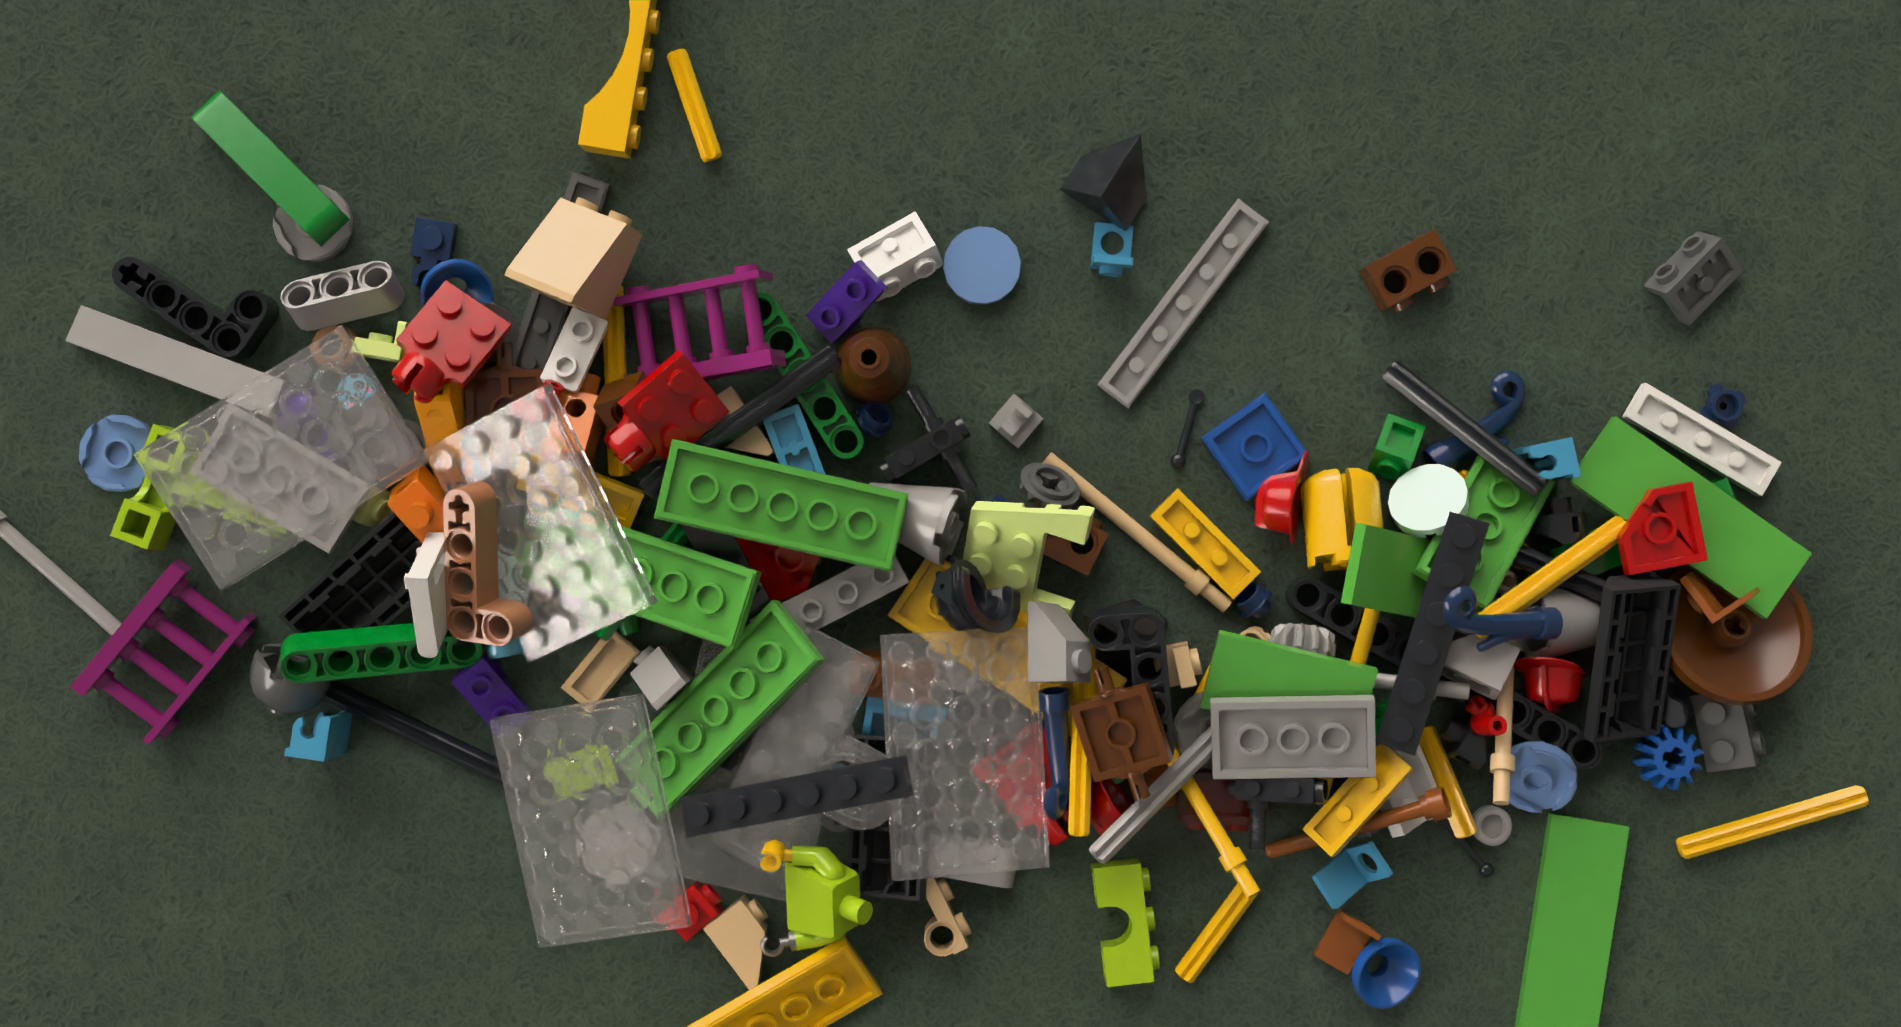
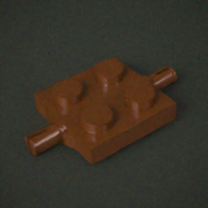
(499, 385)
(1121, 732)

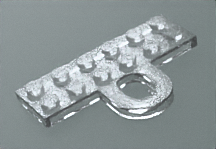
(806, 738)

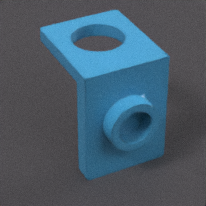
(1109, 264)
(1349, 873)

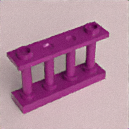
(722, 361)
(150, 615)

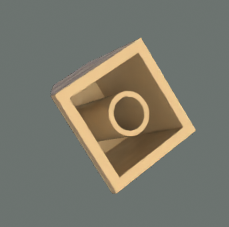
(577, 256)

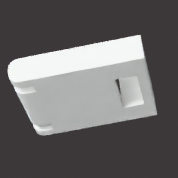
(428, 594)

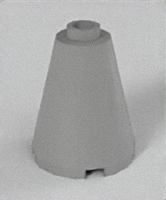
(931, 519)
(1579, 629)

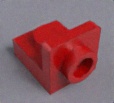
(703, 907)

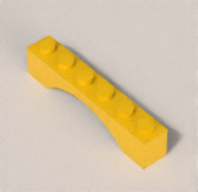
(612, 114)

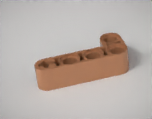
(474, 605)

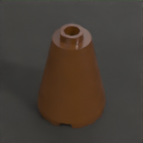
(877, 381)

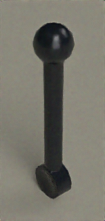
(1195, 398)
(1485, 868)

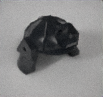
(968, 603)

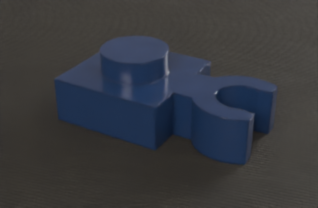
(433, 244)

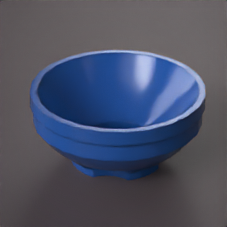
(477, 282)
(1394, 978)

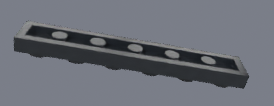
(1431, 635)
(797, 796)

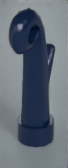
(1454, 450)
(1540, 623)
(1055, 704)

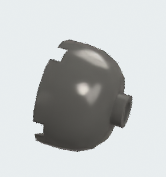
(278, 693)

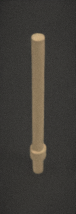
(1195, 580)
(1502, 761)

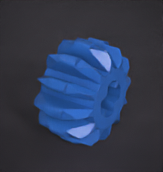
(1662, 771)

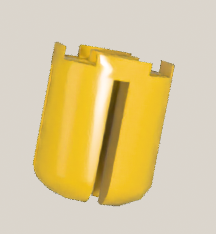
(1332, 508)

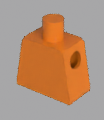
(589, 424)
(419, 502)

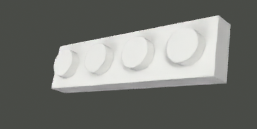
(1701, 439)

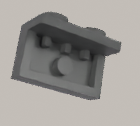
(1727, 734)

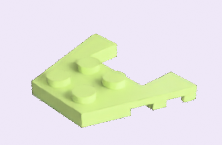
(1010, 542)

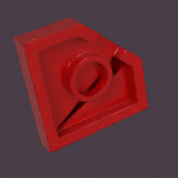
(1662, 531)
(782, 569)

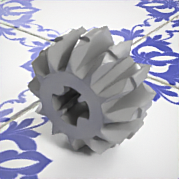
(1305, 637)

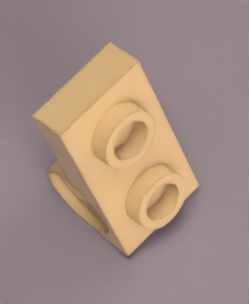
(1182, 664)
(938, 895)

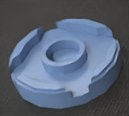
(981, 265)
(123, 470)
(1542, 777)

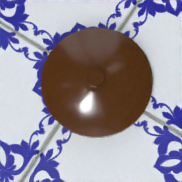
(1741, 654)

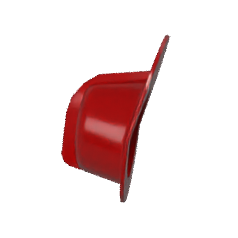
(1280, 500)
(1550, 681)
(1107, 804)

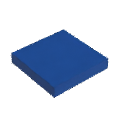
(1254, 446)

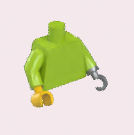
(820, 896)

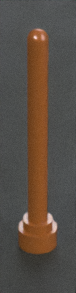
(1431, 805)

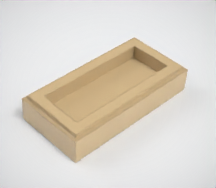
(601, 669)

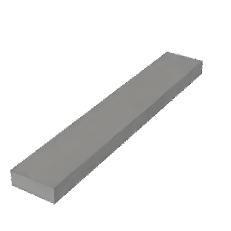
(1182, 303)
(158, 354)

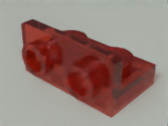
(1216, 791)

